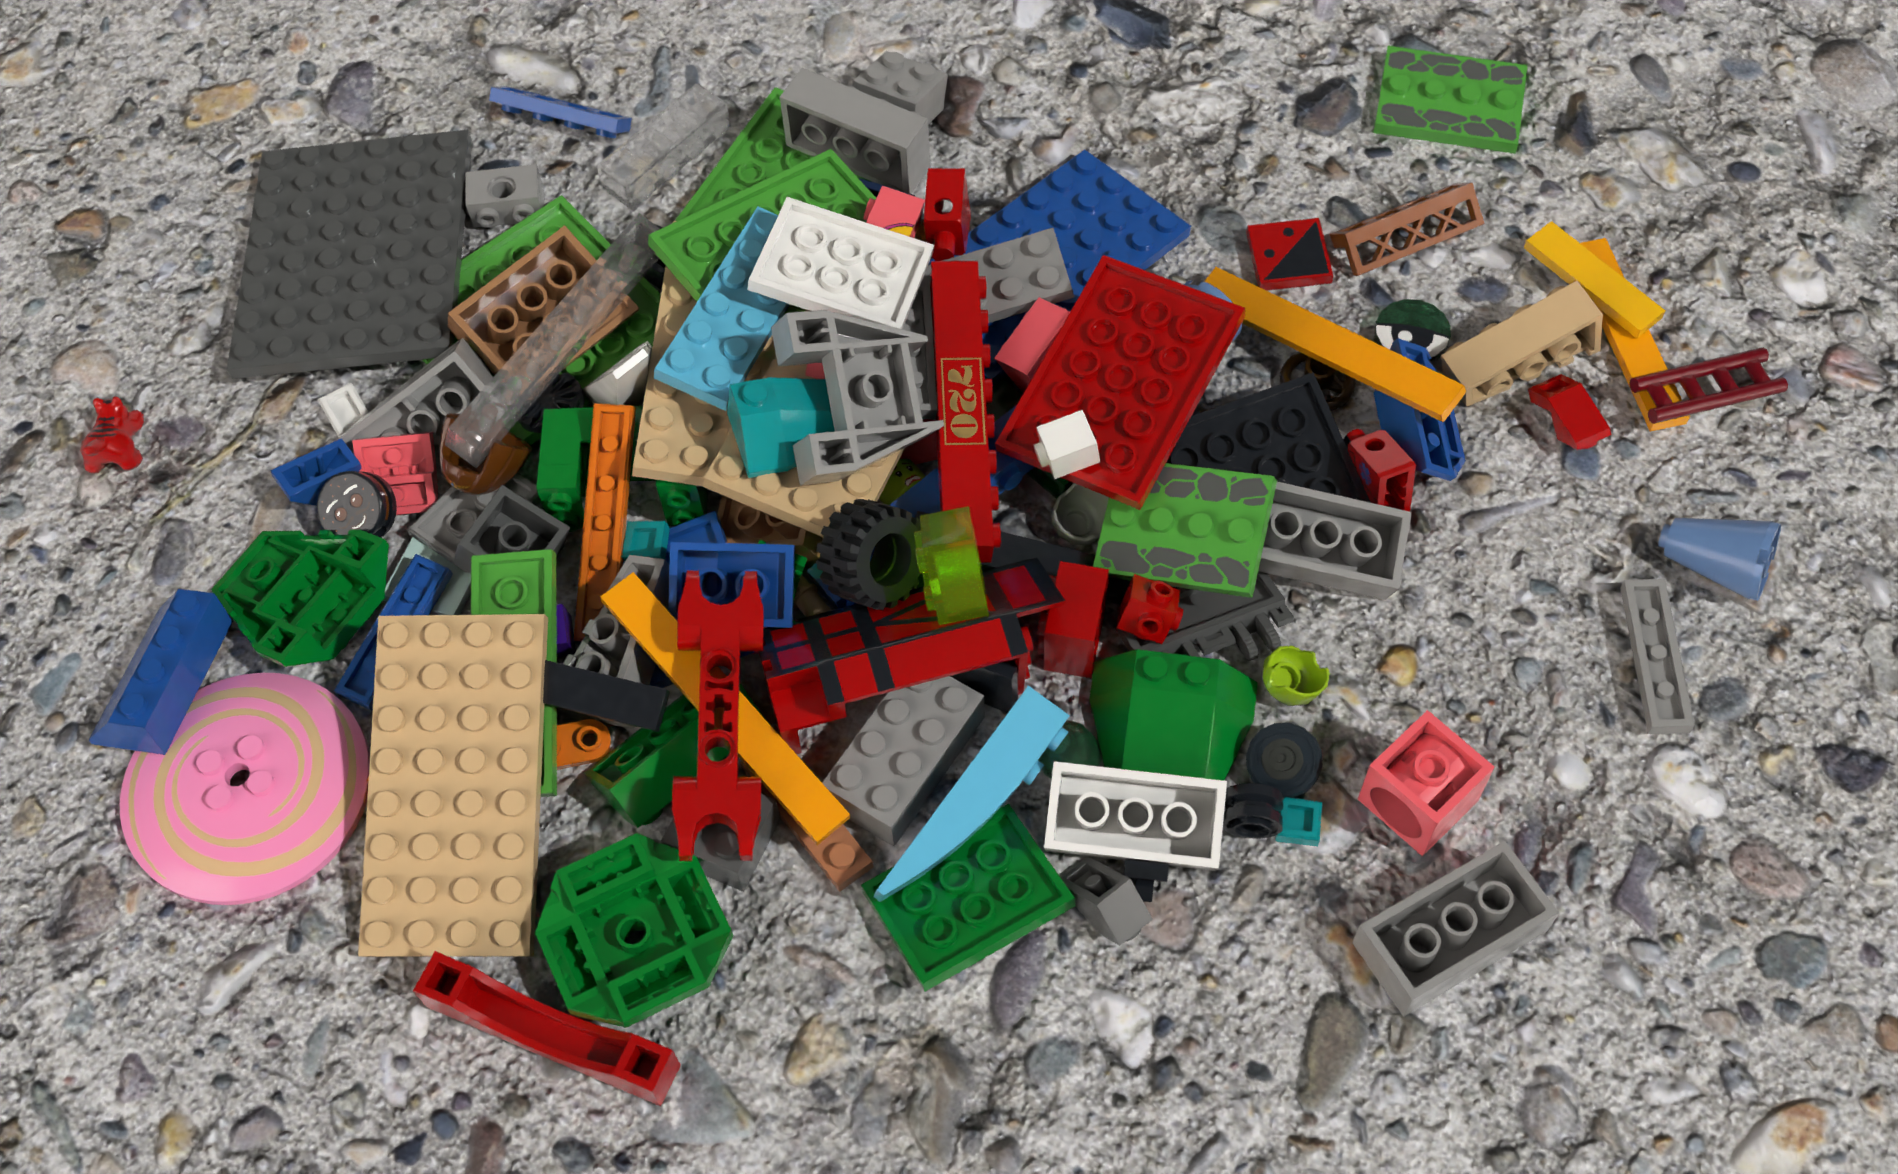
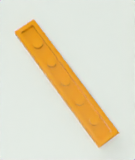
(1634, 355)

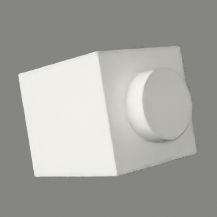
(1067, 445)

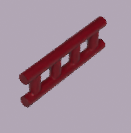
(1698, 400)

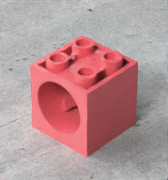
(1425, 782)

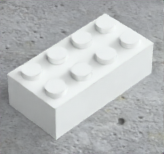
(1135, 816)

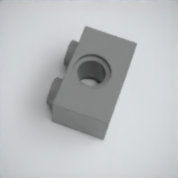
(503, 195)

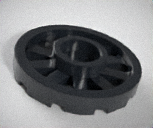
(553, 397)

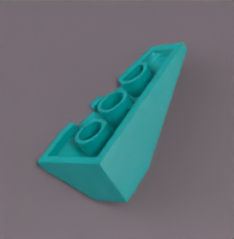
(774, 416)

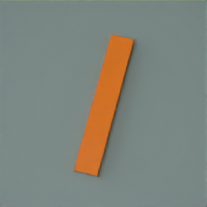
(604, 508)

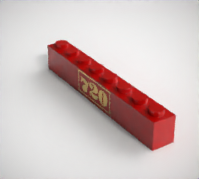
(962, 398)

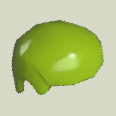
(1294, 676)

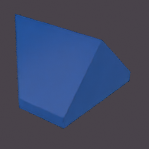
(306, 474)

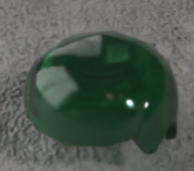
(1076, 748)

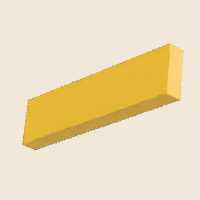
(1604, 285)

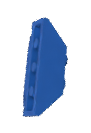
(1427, 441)

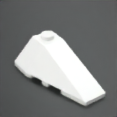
(624, 381)

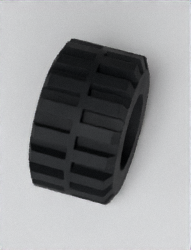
(848, 550)

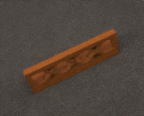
(1399, 217)

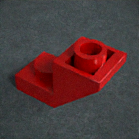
(1572, 411)

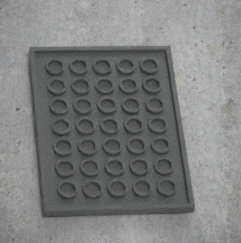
(352, 255)

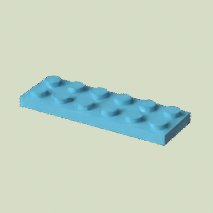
(725, 325)

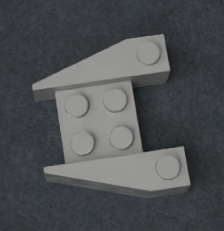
(867, 388)

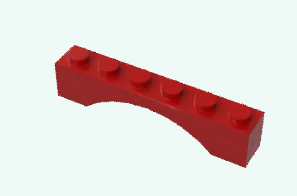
(594, 1050)

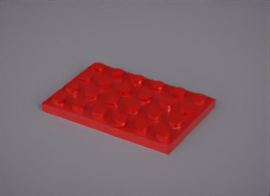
(1135, 365)

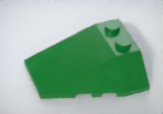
(304, 593)
(1171, 713)

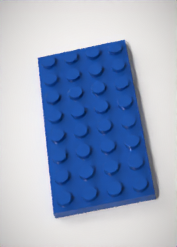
(1092, 217)

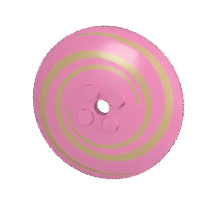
(277, 826)

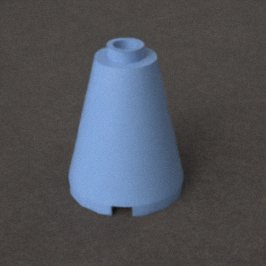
(1724, 550)

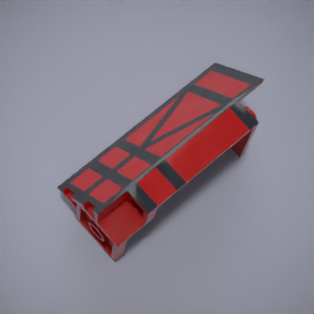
(873, 651)

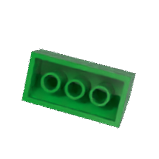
(641, 769)

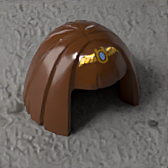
(500, 465)

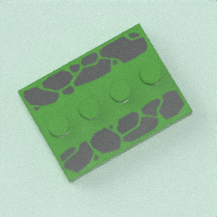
(1451, 99)
(1192, 532)

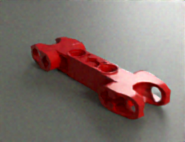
(717, 791)

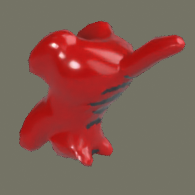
(112, 437)

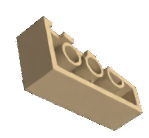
(1526, 343)

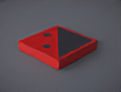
(1289, 254)

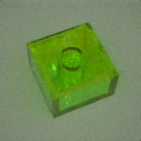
(951, 566)

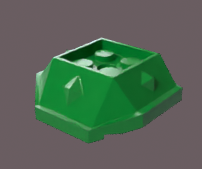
(607, 899)

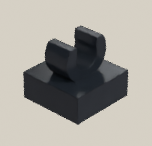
(1145, 875)

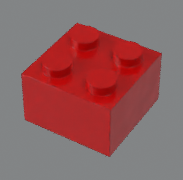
(1073, 631)

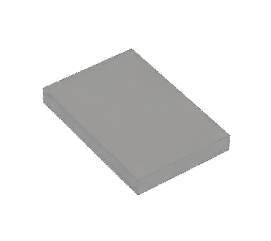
(455, 513)

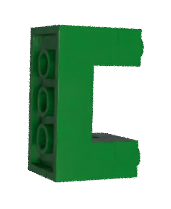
(565, 471)

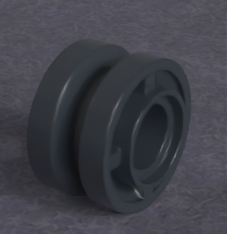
(1253, 811)

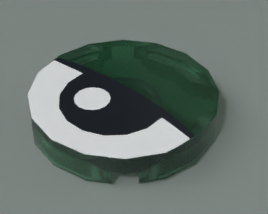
(1416, 323)

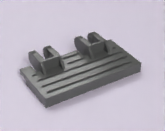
(1221, 621)

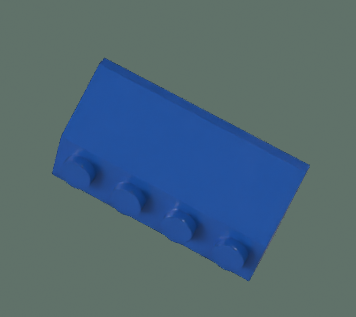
(164, 674)

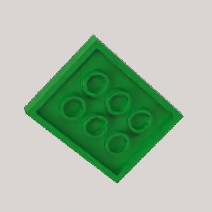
(972, 901)

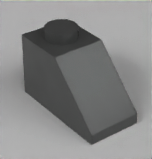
(1107, 900)

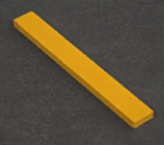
(1341, 348)
(758, 743)

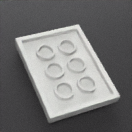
(840, 265)

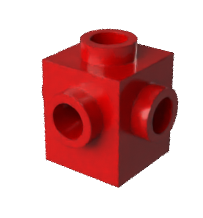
(1149, 609)

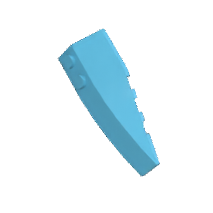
(984, 787)

